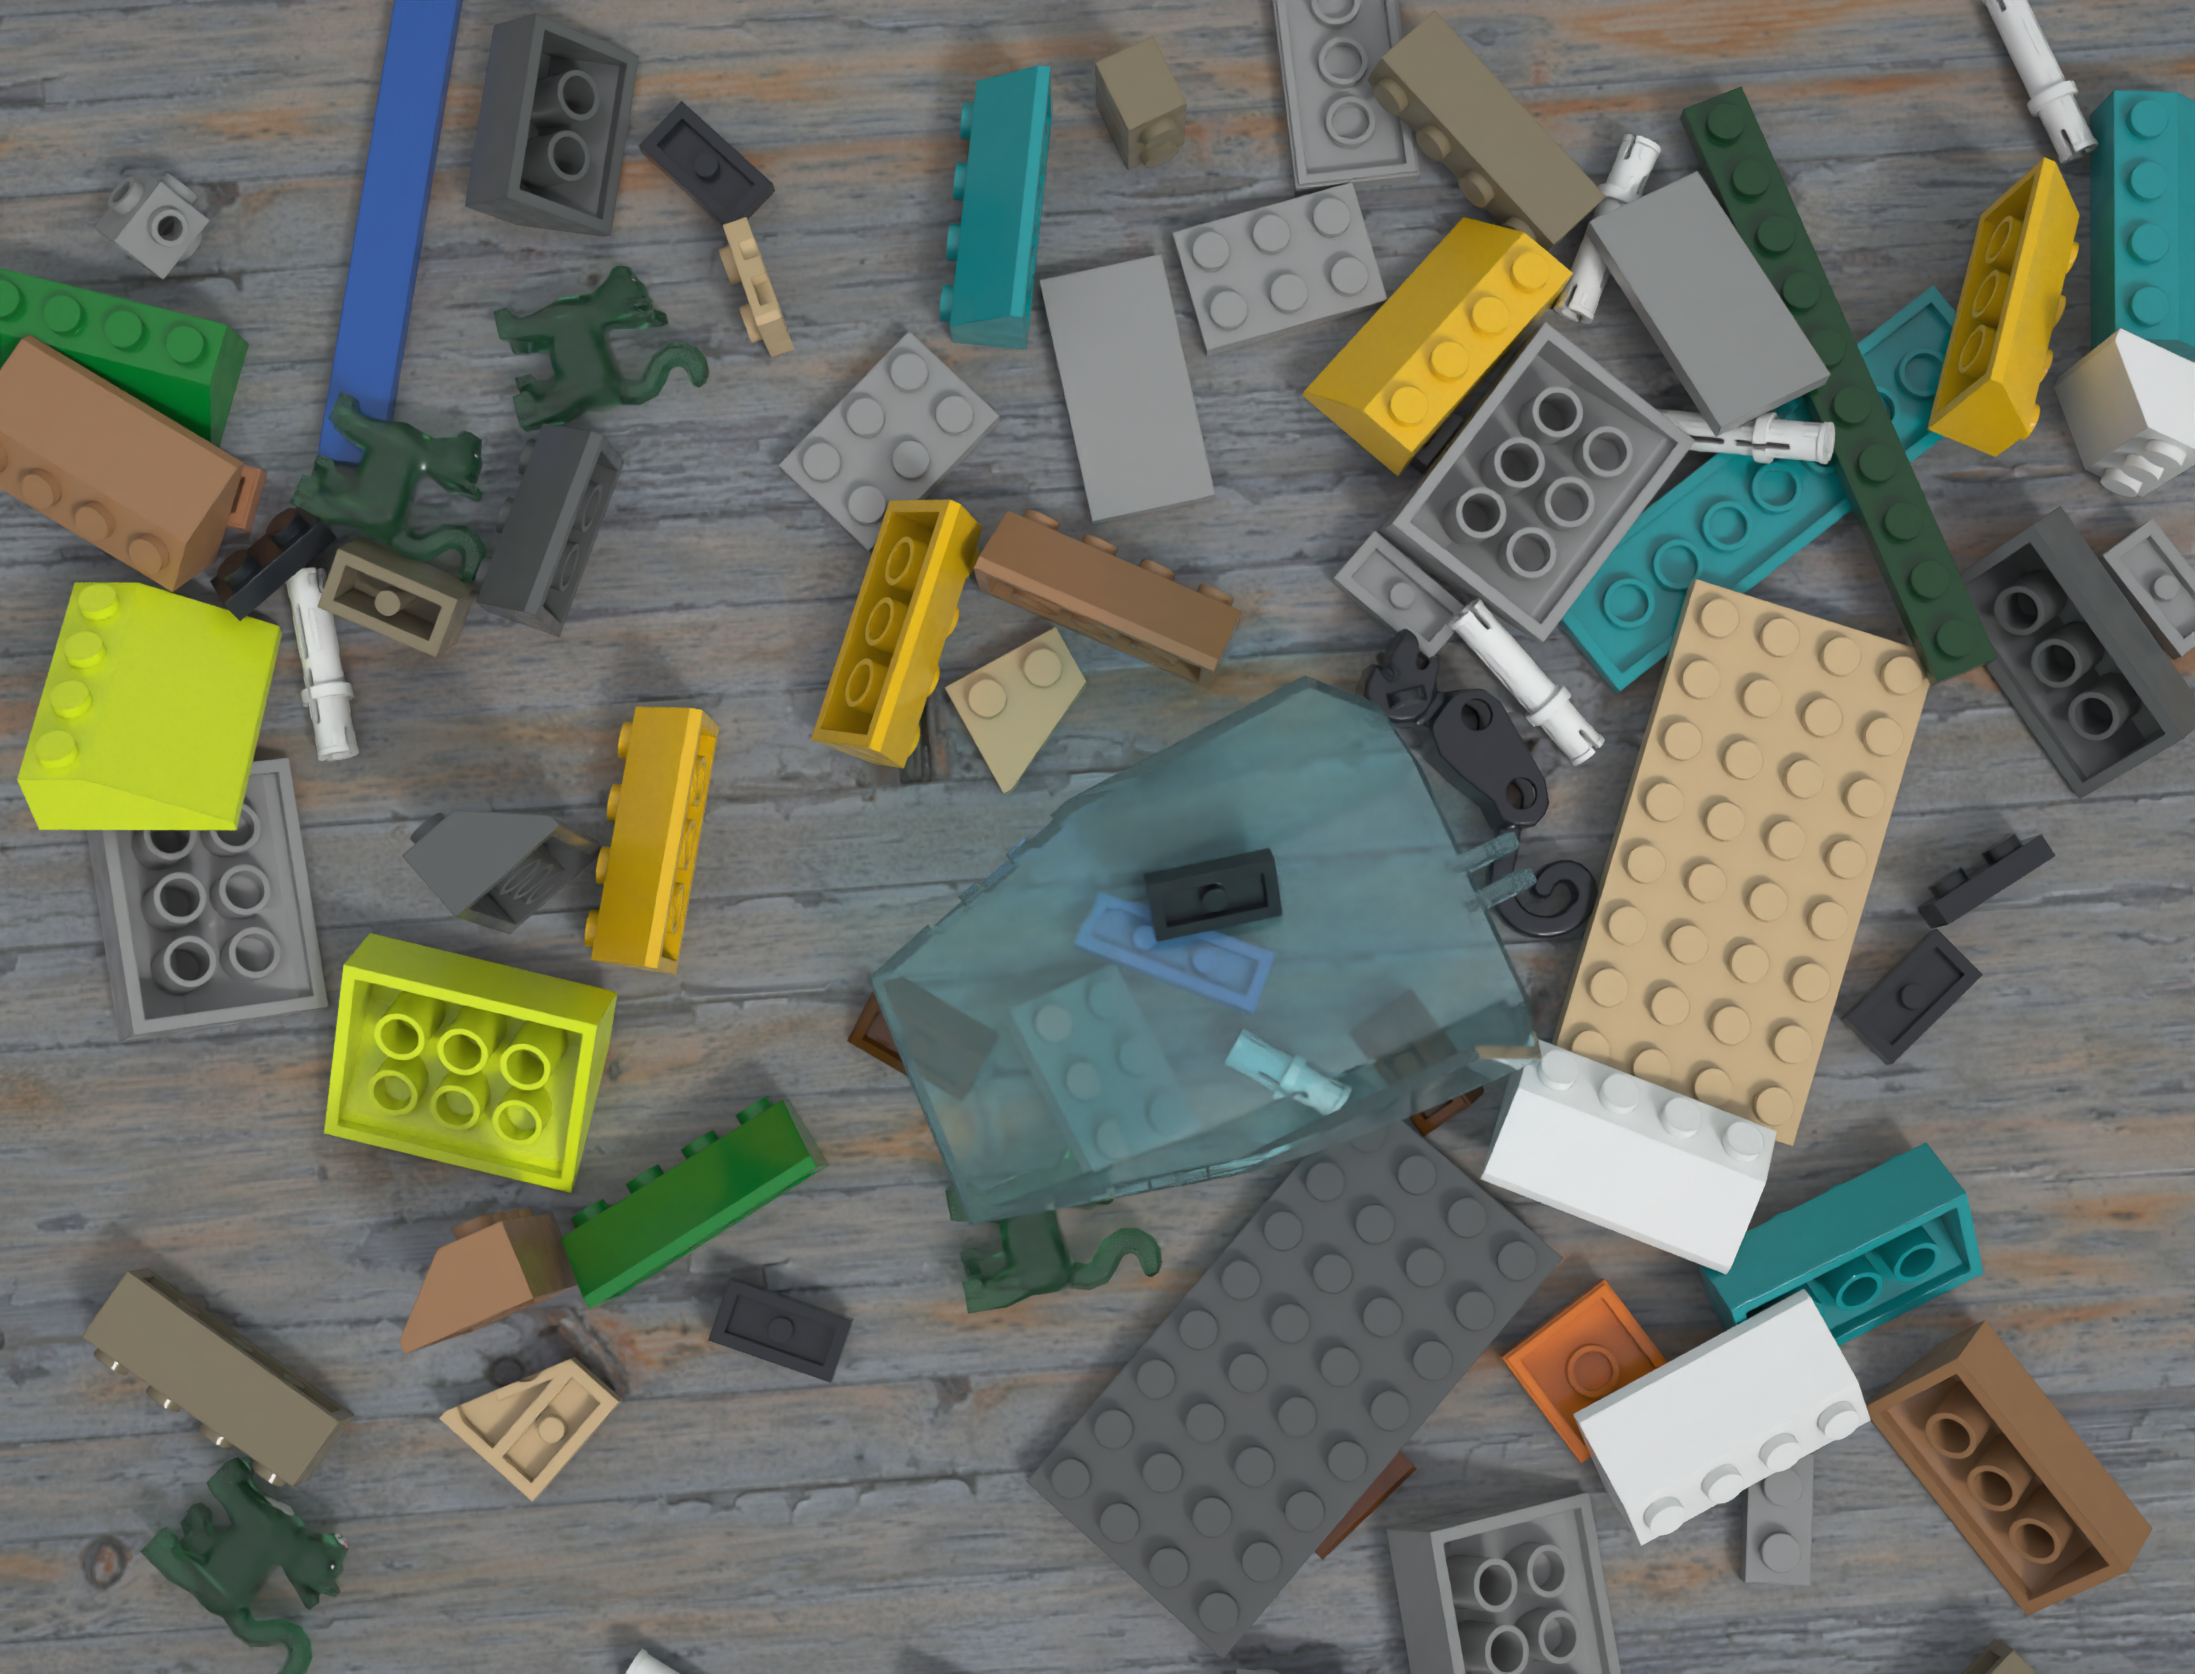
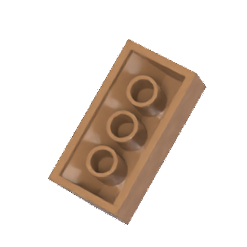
(112, 466)
(1108, 597)
(488, 1274)
(2009, 1470)

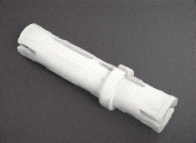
(2049, 91)
(1622, 186)
(1761, 437)
(324, 680)
(1543, 701)

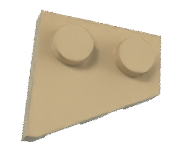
(745, 265)
(1018, 704)
(535, 1423)

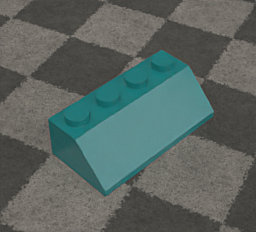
(1000, 210)
(2143, 219)
(1857, 1249)

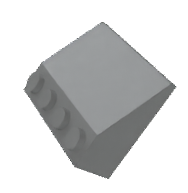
(1537, 484)
(210, 919)
(1505, 1590)

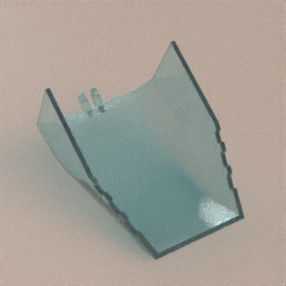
(1104, 1065)

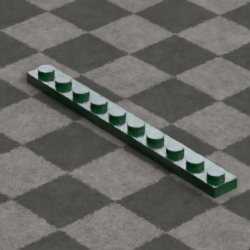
(1866, 446)

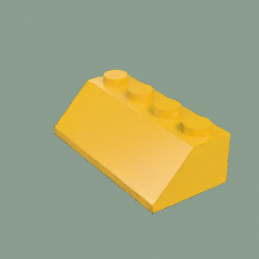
(2008, 314)
(1437, 339)
(898, 631)
(653, 838)

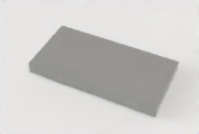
(1329, 106)
(1707, 303)
(1127, 389)

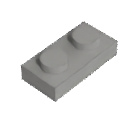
(2156, 585)
(1399, 594)
(1779, 1527)

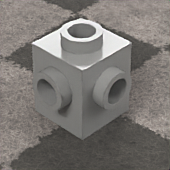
(153, 221)

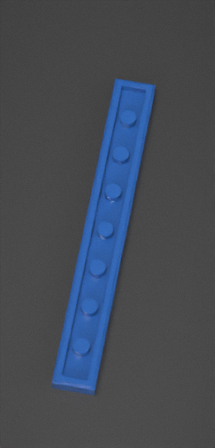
(392, 215)

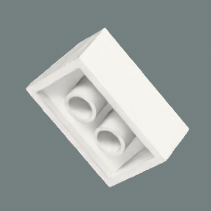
(2131, 413)

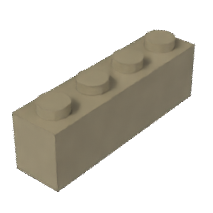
(1482, 134)
(217, 1378)

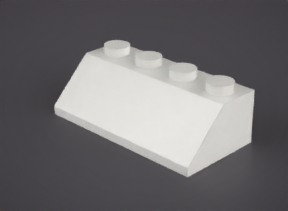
(1630, 1156)
(1722, 1417)

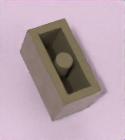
(1141, 104)
(397, 596)

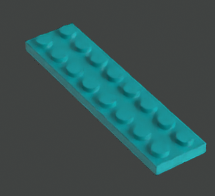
(1745, 517)

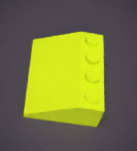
(147, 713)
(467, 1061)

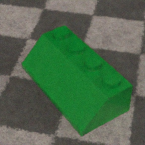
(155, 354)
(691, 1202)

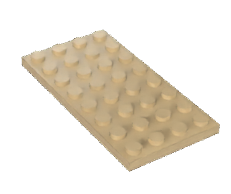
(1744, 855)

